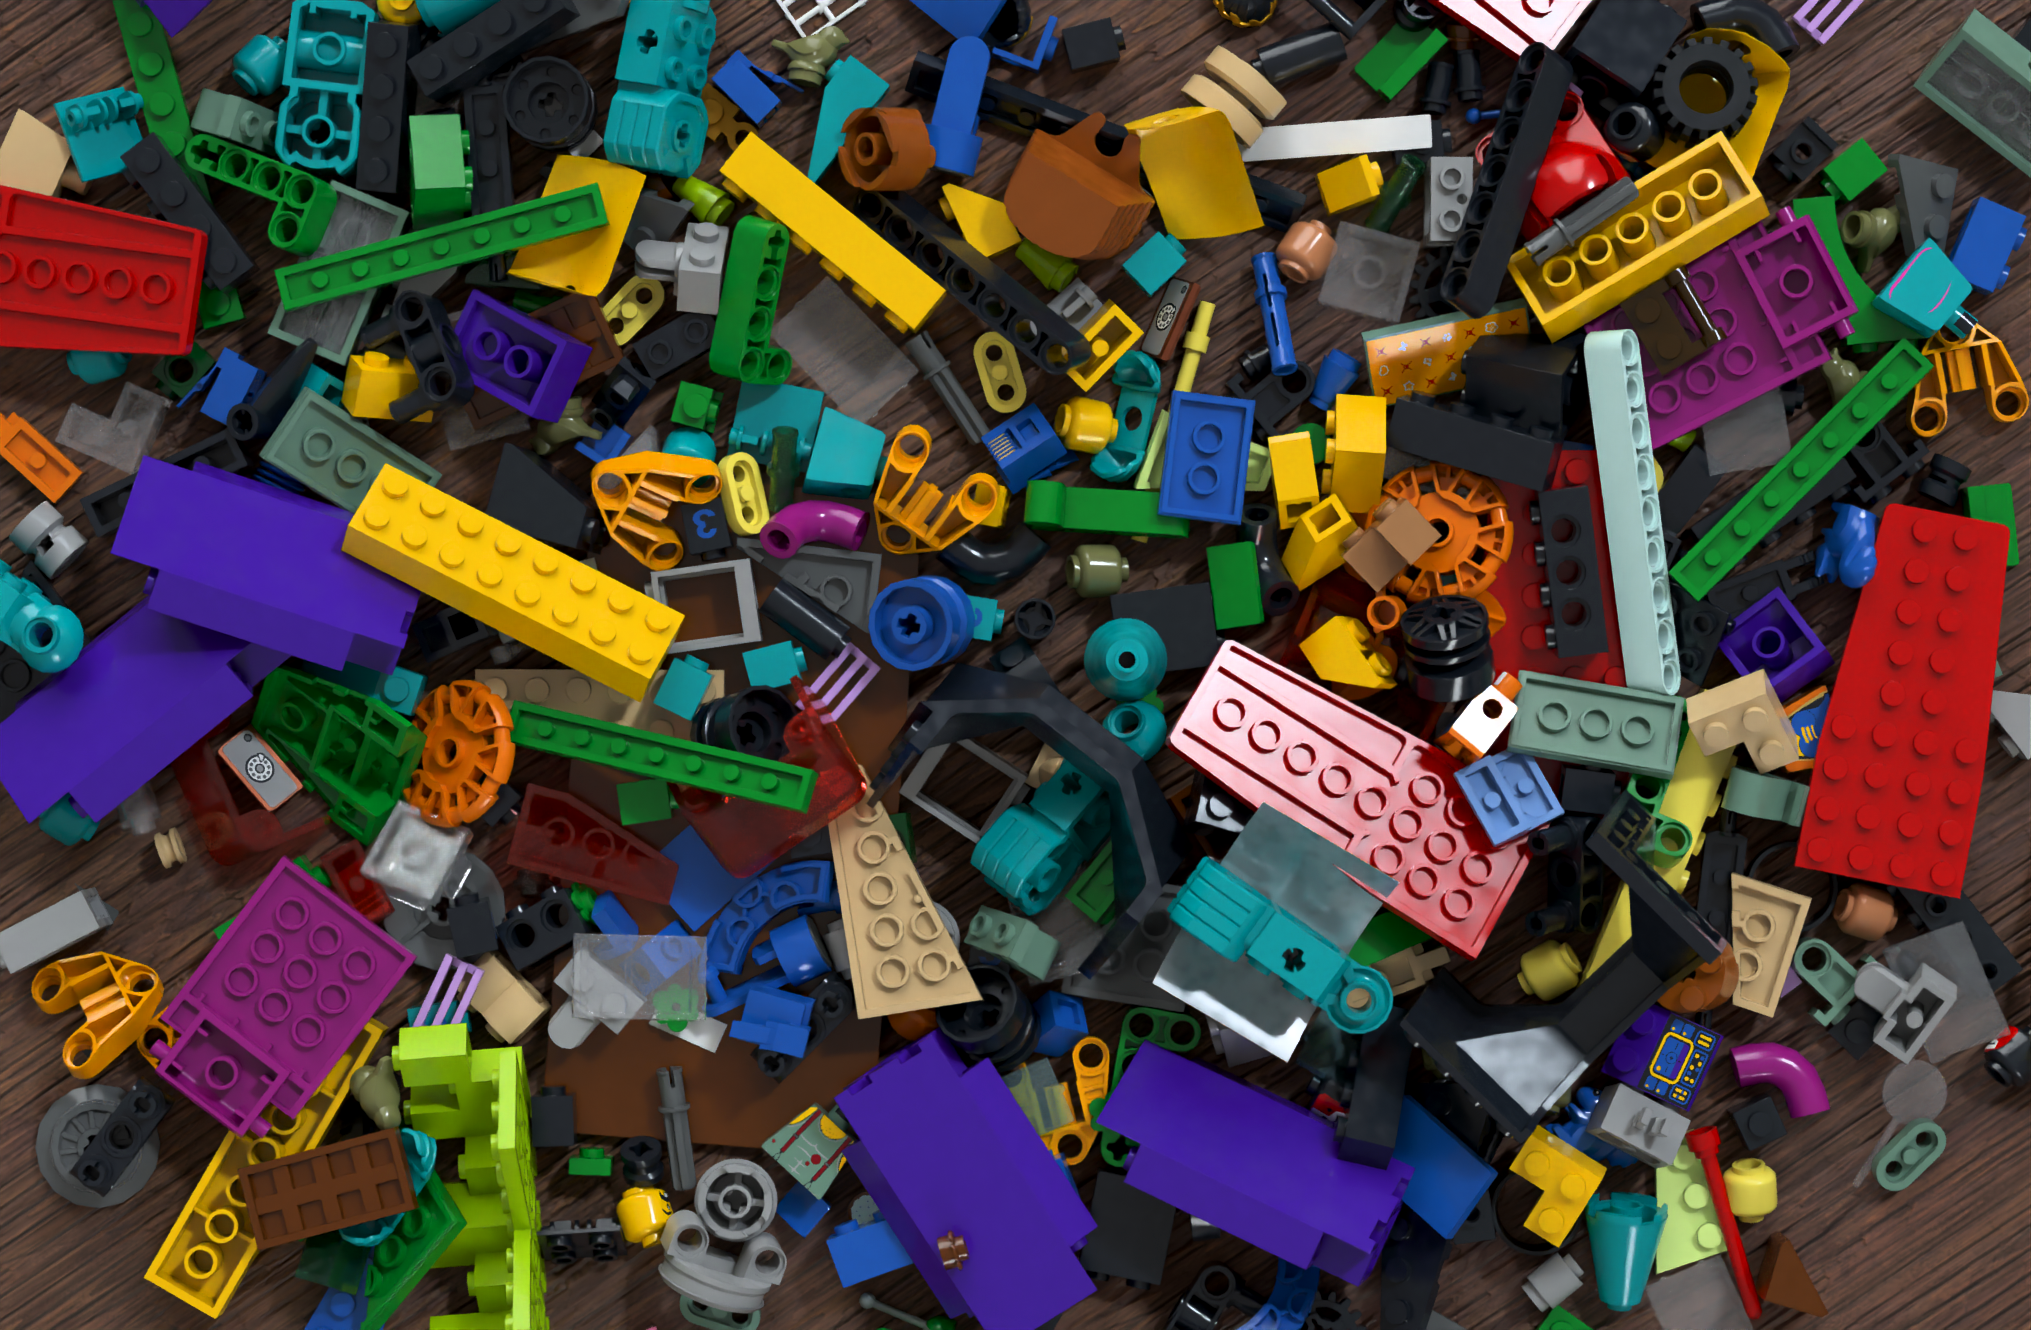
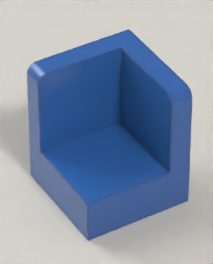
(611, 445)
(1061, 1022)

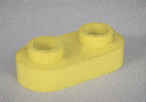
(630, 311)
(999, 373)
(743, 494)

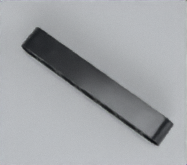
(1506, 180)
(989, 280)

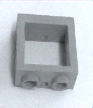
(1444, 205)
(746, 595)
(927, 763)
(53, 930)

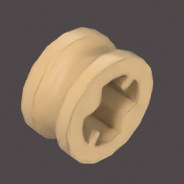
(170, 848)

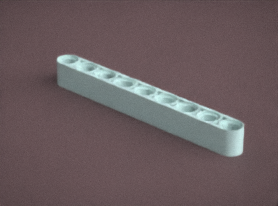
(1632, 511)

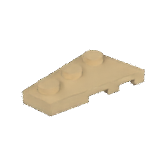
(1764, 940)

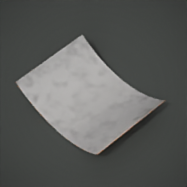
(1299, 875)

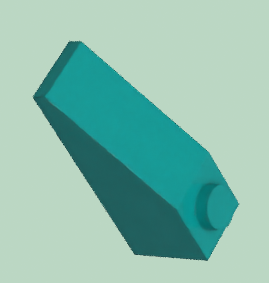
(849, 88)
(398, 691)

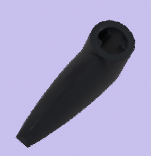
(274, 397)

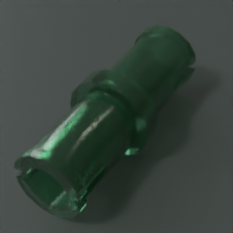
(1395, 193)
(782, 467)

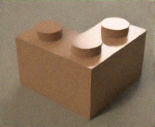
(1389, 542)

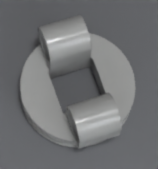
(714, 1274)

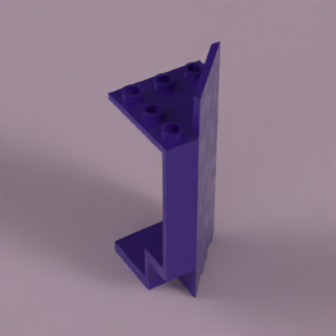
(261, 567)
(125, 711)
(959, 1155)
(1252, 1164)

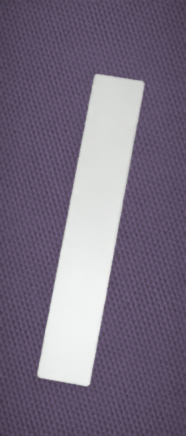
(1340, 138)

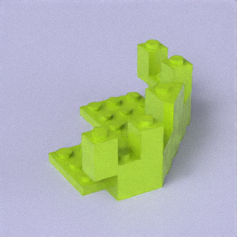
(488, 1103)

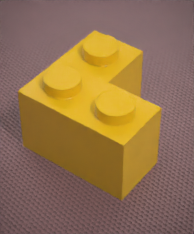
(1355, 451)
(1566, 1182)

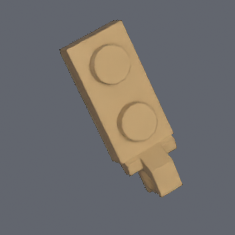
(1404, 971)

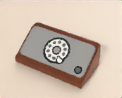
(1170, 319)
(260, 768)

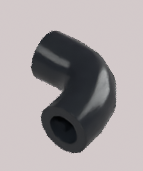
(1747, 16)
(994, 562)
(1276, 587)

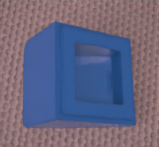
(802, 1209)

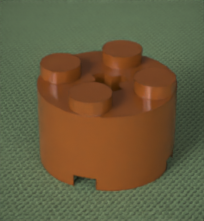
(885, 149)
(1708, 989)

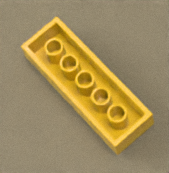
(1674, 220)
(833, 233)

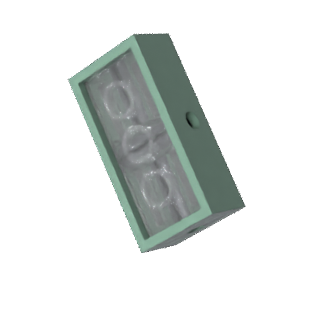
(1985, 85)
(337, 323)

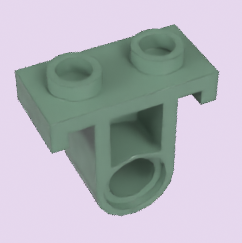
(236, 121)
(1765, 796)
(1013, 941)
(1830, 980)

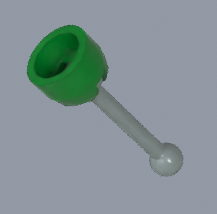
(939, 1322)

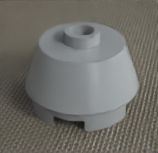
(735, 1200)

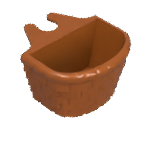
(1076, 197)

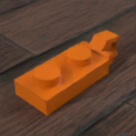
(37, 457)

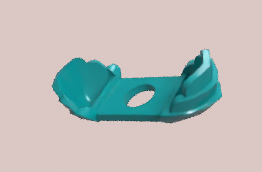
(1140, 389)
(421, 1158)

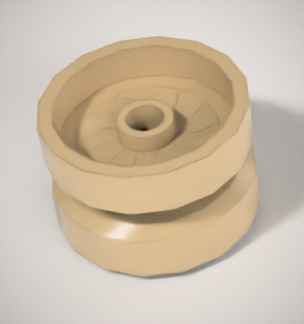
(1238, 91)

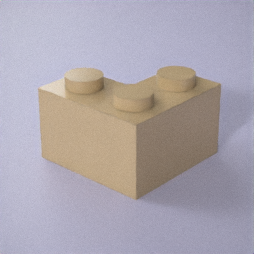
(1746, 713)

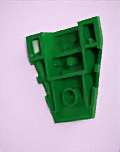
(343, 744)

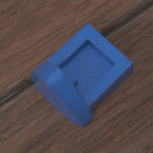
(612, 916)

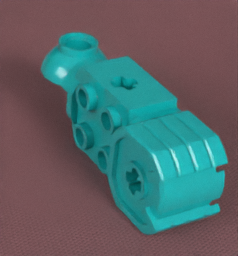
(661, 70)
(325, 86)
(27, 615)
(1037, 851)
(1237, 918)

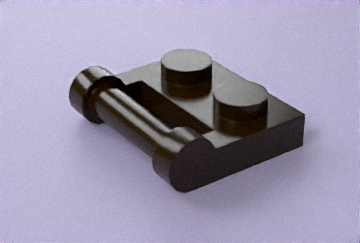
(1661, 329)

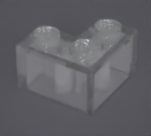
(124, 436)

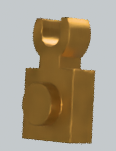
(721, 117)

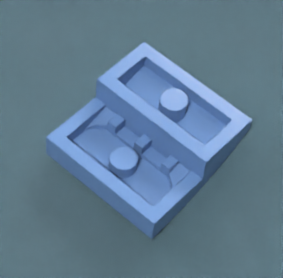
(1508, 795)

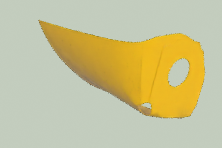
(1708, 96)
(1196, 173)
(589, 256)

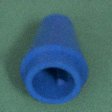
(1334, 377)

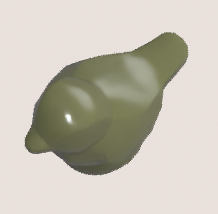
(812, 55)
(1870, 233)
(1840, 376)
(570, 427)
(378, 1093)

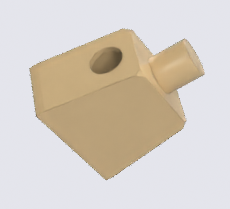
(38, 159)

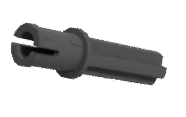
(1581, 220)
(947, 386)
(677, 1128)

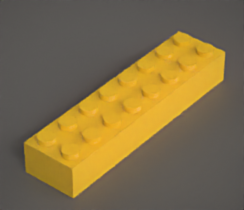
(512, 582)
(214, 1234)

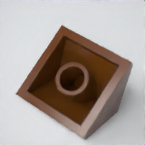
(1785, 1280)

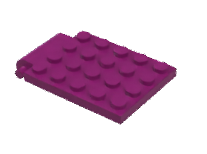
(1771, 302)
(277, 1001)

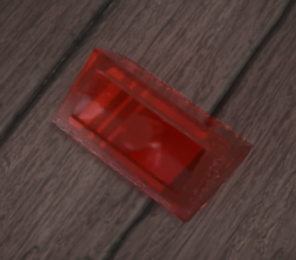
(363, 894)

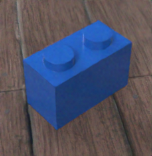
(1986, 243)

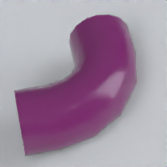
(813, 522)
(1783, 1068)

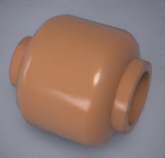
(1305, 251)
(1865, 911)

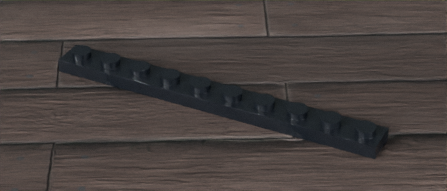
(1026, 111)

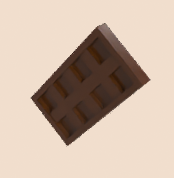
(578, 317)
(328, 1188)

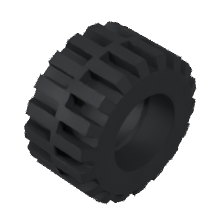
(1707, 59)

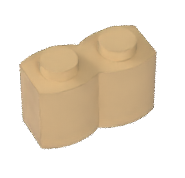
(504, 998)

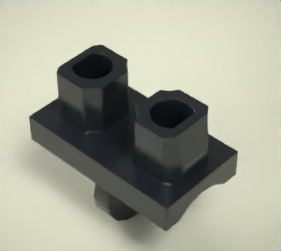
(621, 394)

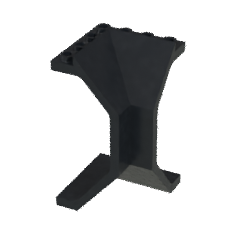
(1144, 829)
(1527, 1055)

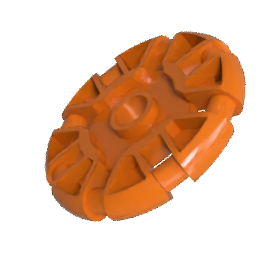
(1464, 534)
(474, 755)

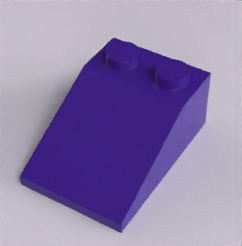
(519, 356)

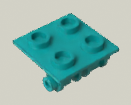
(100, 130)
(770, 406)

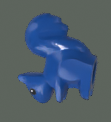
(1848, 547)
(1575, 1135)

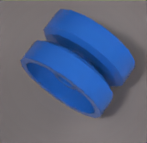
(921, 622)

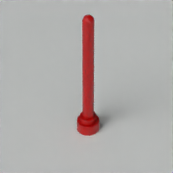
(1704, 1144)

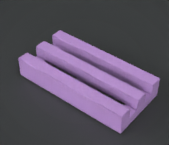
(1810, 27)
(861, 659)
(463, 967)

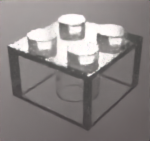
(1368, 273)

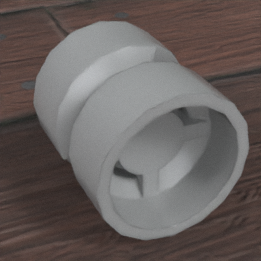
(38, 529)

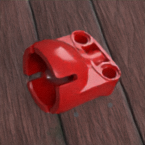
(1573, 170)

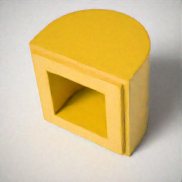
(998, 516)

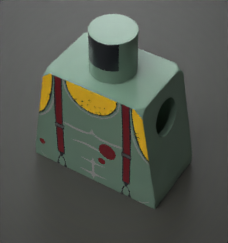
(812, 1146)

